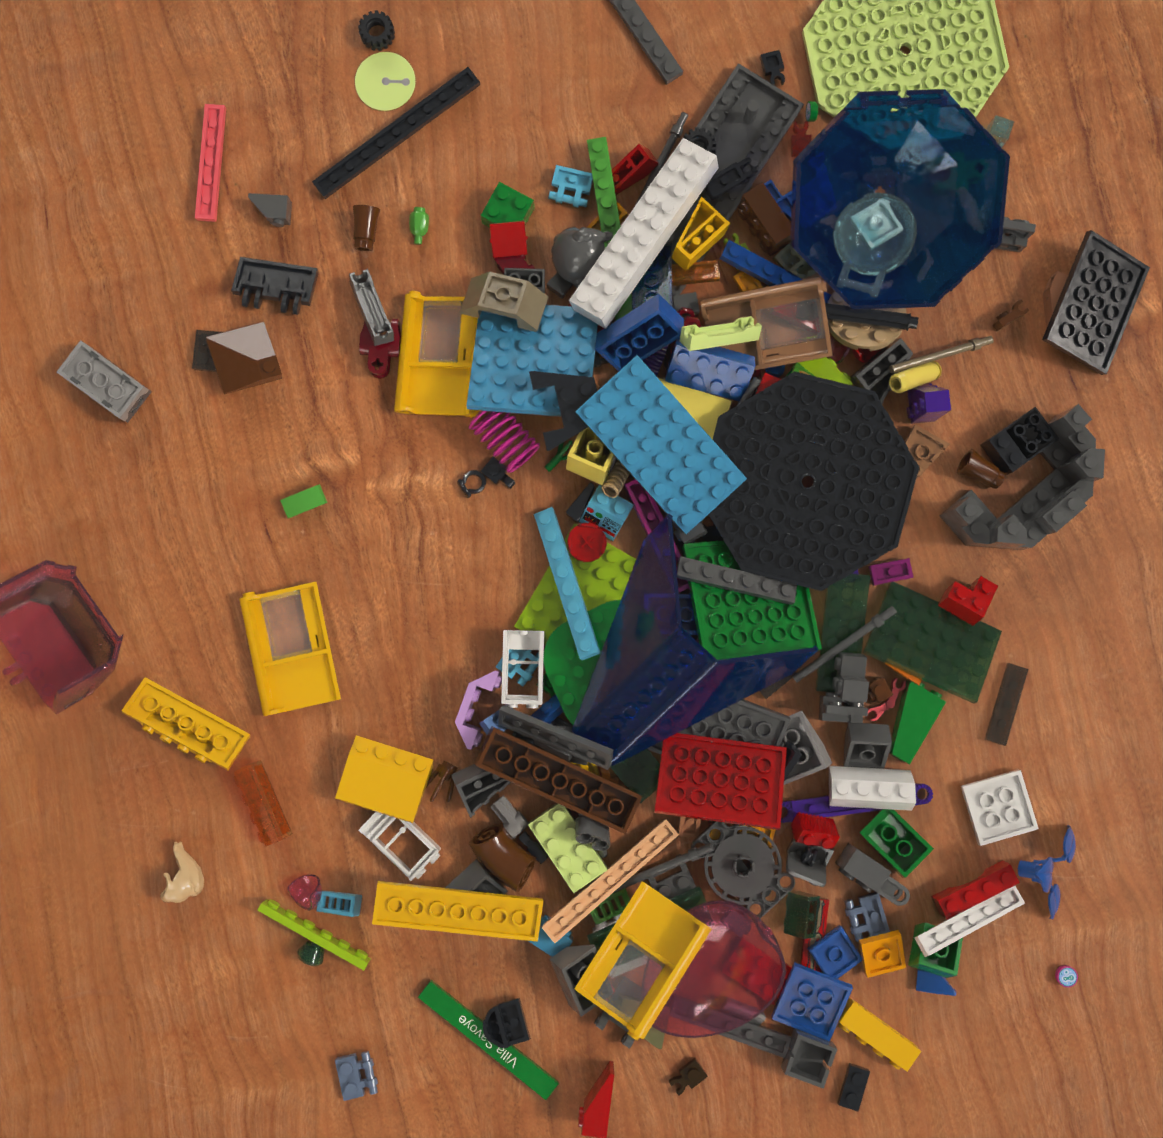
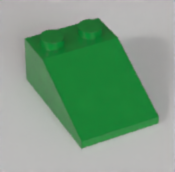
(896, 841)

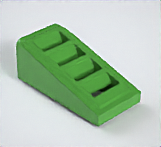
(606, 916)

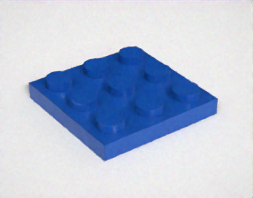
(812, 1001)

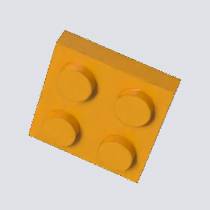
(882, 953)

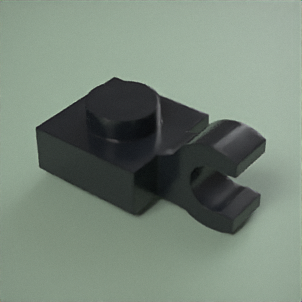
(497, 472)

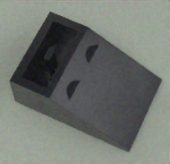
(1019, 441)

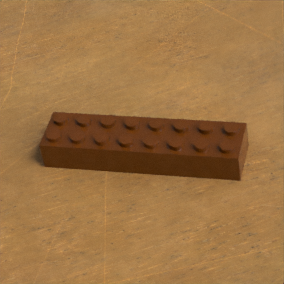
(558, 780)

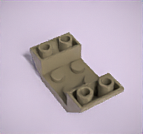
(505, 297)

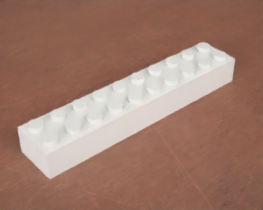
(644, 233)

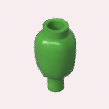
(418, 224)

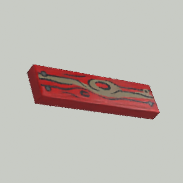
(806, 958)

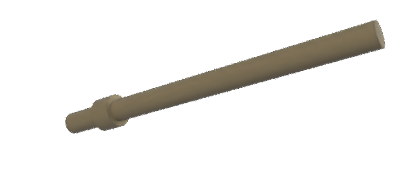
(972, 345)

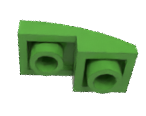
(303, 501)

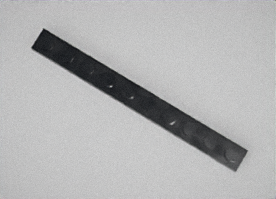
(396, 133)

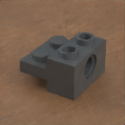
(1019, 232)
(831, 709)

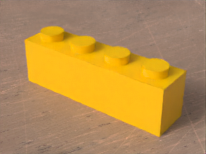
(879, 1035)

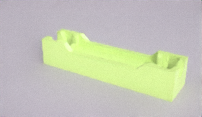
(739, 331)

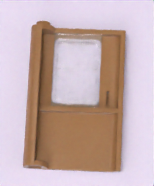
(790, 317)

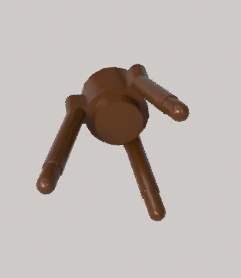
(445, 770)

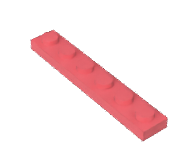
(210, 162)

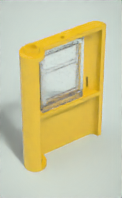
(432, 356)
(285, 650)
(642, 960)

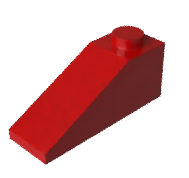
(633, 168)

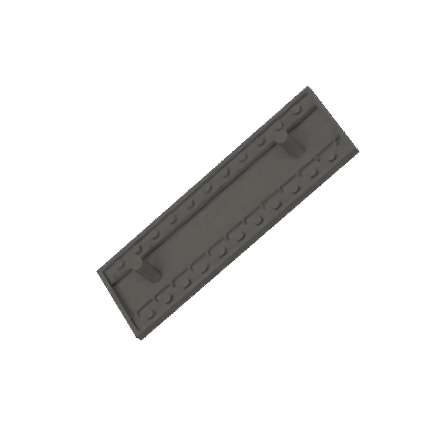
(747, 122)

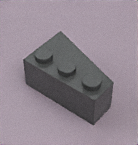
(876, 372)
(477, 786)

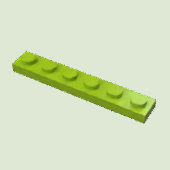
(320, 937)

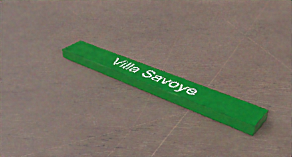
(472, 1028)

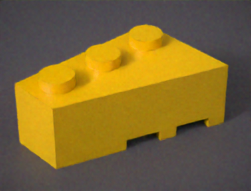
(700, 234)

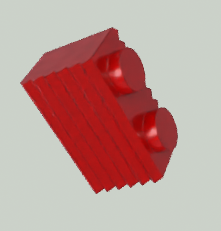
(815, 830)

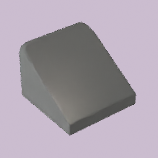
(559, 285)

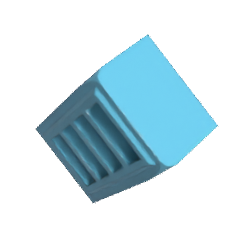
(351, 907)

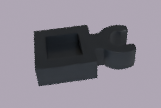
(773, 65)

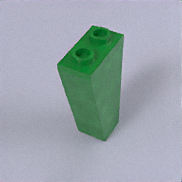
(914, 720)

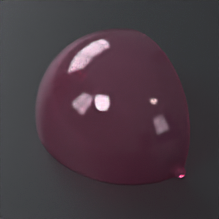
(730, 976)

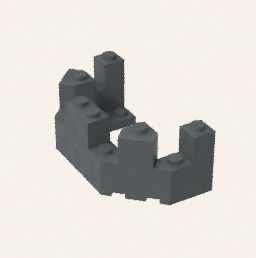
(1047, 504)

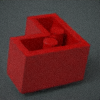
(969, 603)

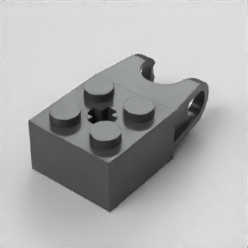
(870, 875)

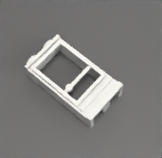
(522, 641)
(379, 823)

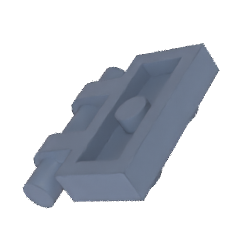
(872, 913)
(350, 1077)

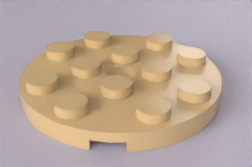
(862, 335)

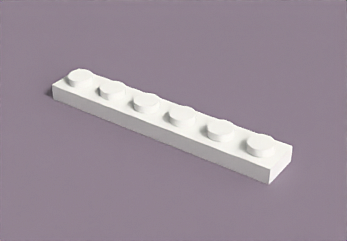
(968, 921)

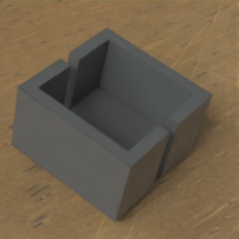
(807, 1056)

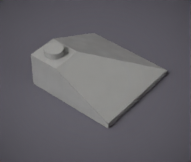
(809, 744)

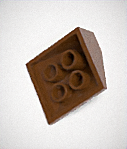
(244, 358)

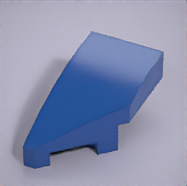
(933, 983)

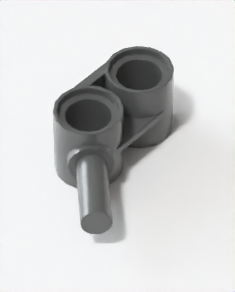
(592, 831)

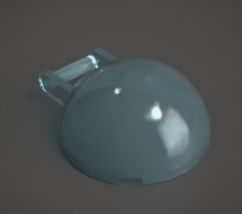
(885, 223)

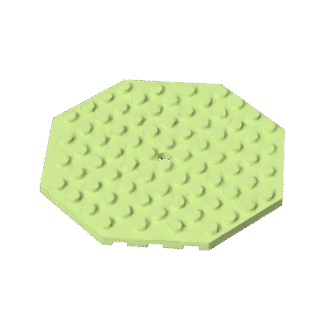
(950, 43)

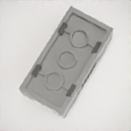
(104, 381)

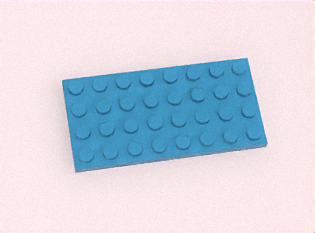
(661, 444)

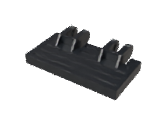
(272, 280)

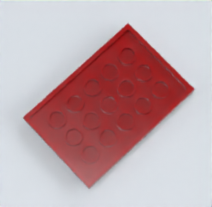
(721, 780)

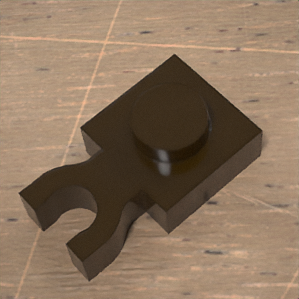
(691, 1075)

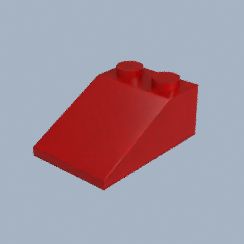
(594, 1114)

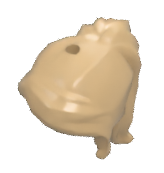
(187, 881)

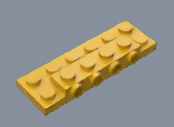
(185, 724)

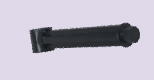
(871, 317)

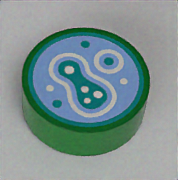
(811, 111)

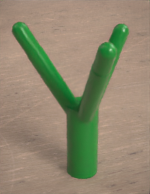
(559, 456)

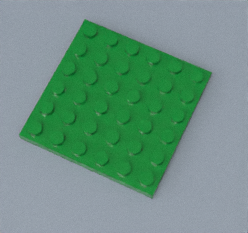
(743, 624)

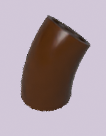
(503, 856)

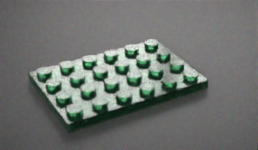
(933, 643)

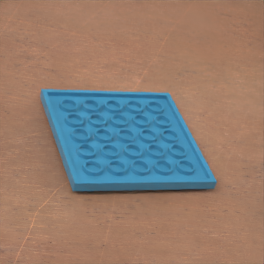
(508, 353)

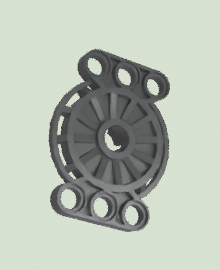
(754, 881)

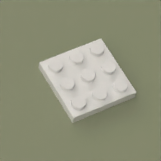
(999, 807)

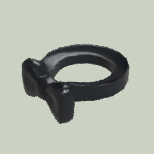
(468, 492)

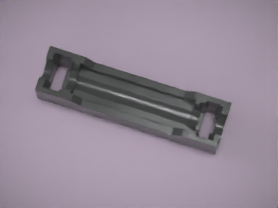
(371, 308)

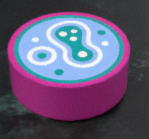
(1066, 976)

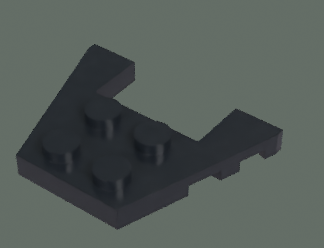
(571, 394)

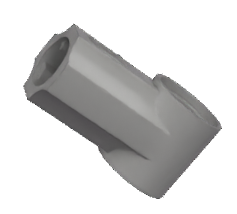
(512, 820)

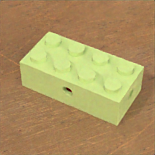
(557, 835)

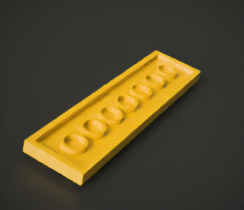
(457, 911)

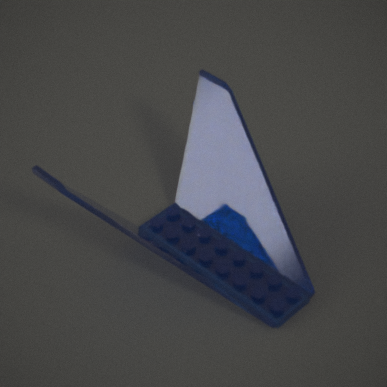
(654, 673)

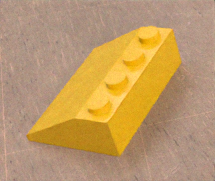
(384, 779)

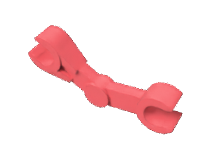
(890, 702)

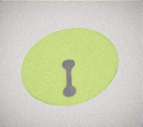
(385, 81)

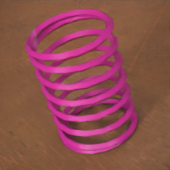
(487, 421)

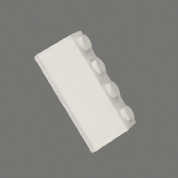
(871, 788)

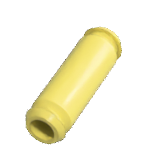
(915, 377)

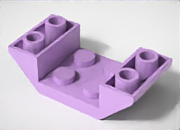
(470, 733)

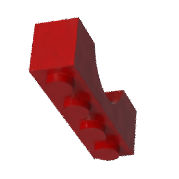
(960, 898)

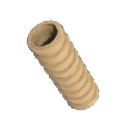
(615, 480)

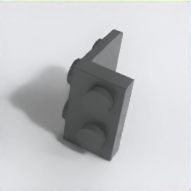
(814, 875)

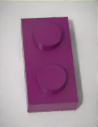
(891, 571)

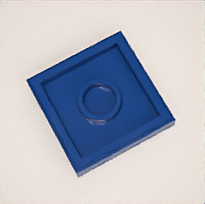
(835, 953)

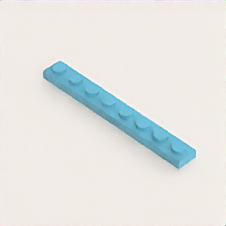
(567, 584)

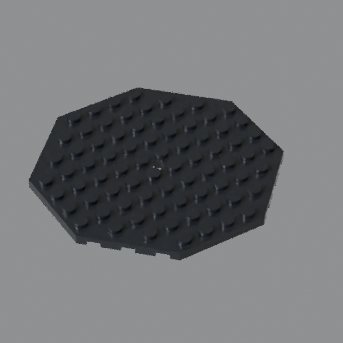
(857, 471)

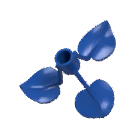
(1043, 873)

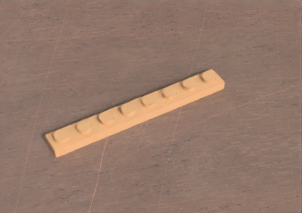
(609, 881)

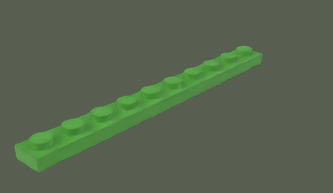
(605, 197)

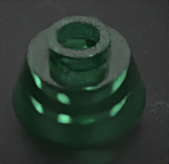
(311, 954)

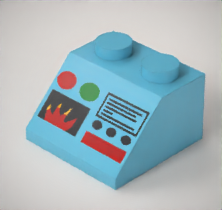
(607, 513)

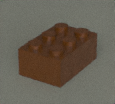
(765, 219)

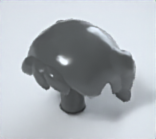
(577, 251)

